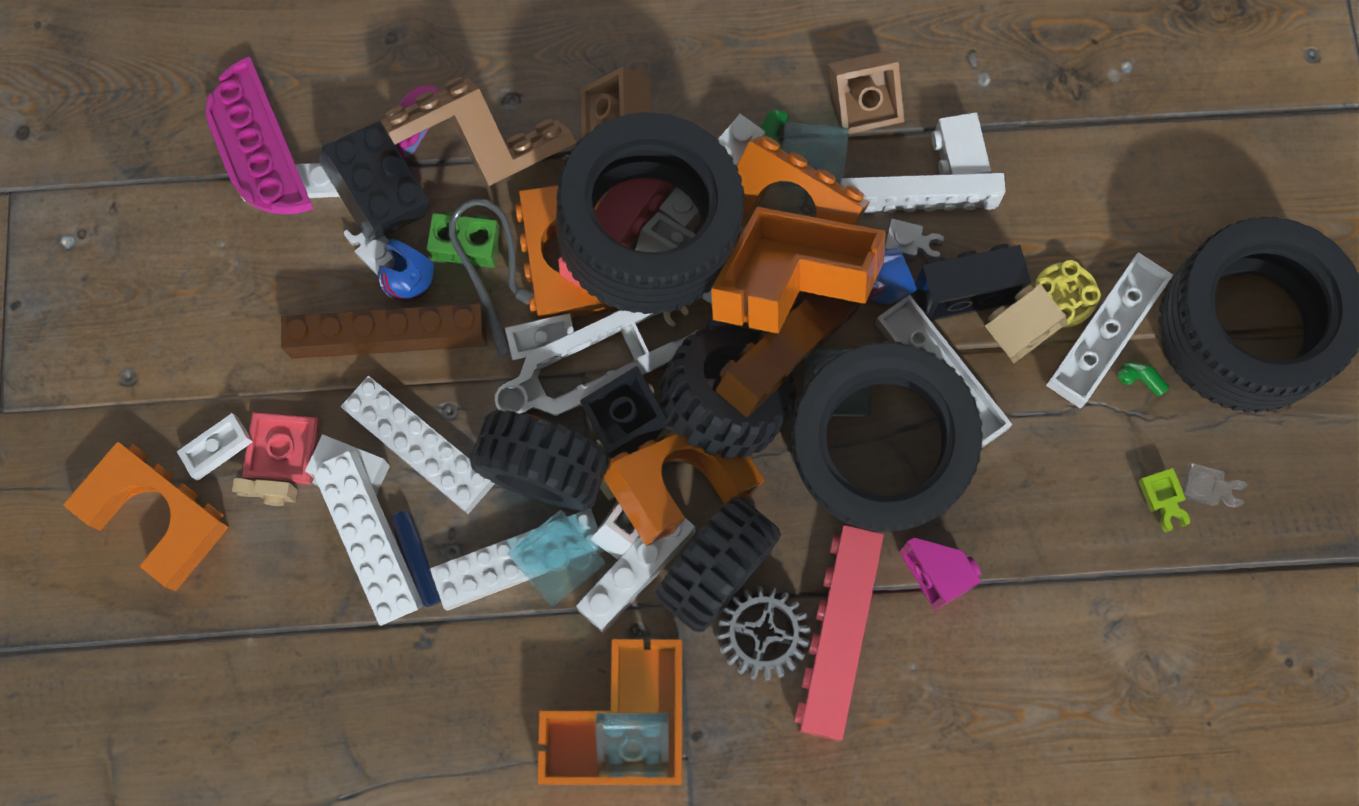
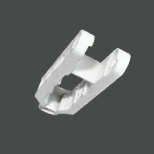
(526, 391)

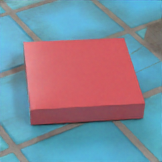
(280, 447)

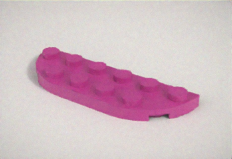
(254, 143)

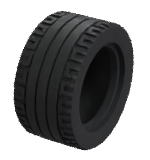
(658, 149)
(1302, 263)
(923, 375)

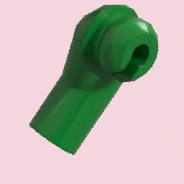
(773, 122)
(1144, 373)

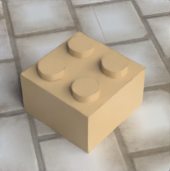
(1025, 322)

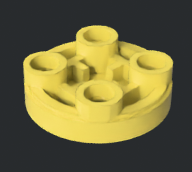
(1071, 290)

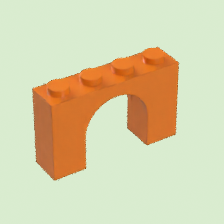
(767, 163)
(552, 292)
(642, 493)
(191, 528)

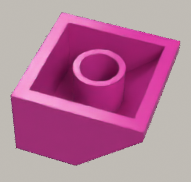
(940, 570)

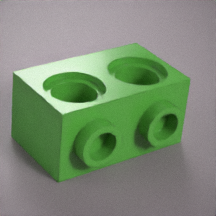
(466, 231)

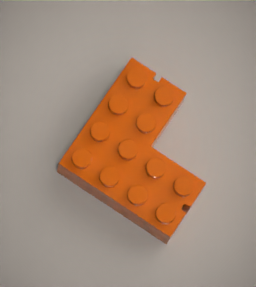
(793, 254)
(639, 684)

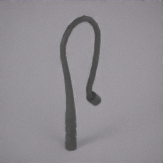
(489, 309)

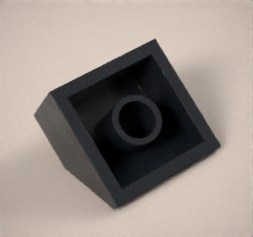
(625, 413)

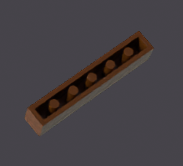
(383, 331)
(778, 356)

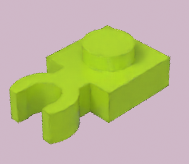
(1164, 493)

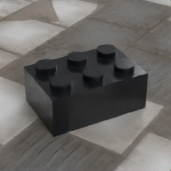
(374, 181)
(971, 282)

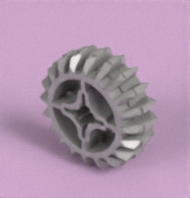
(779, 636)

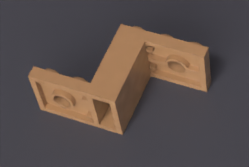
(478, 130)

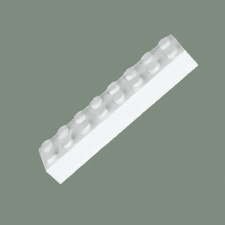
(930, 192)
(910, 325)
(1109, 330)
(416, 444)
(367, 537)
(492, 568)

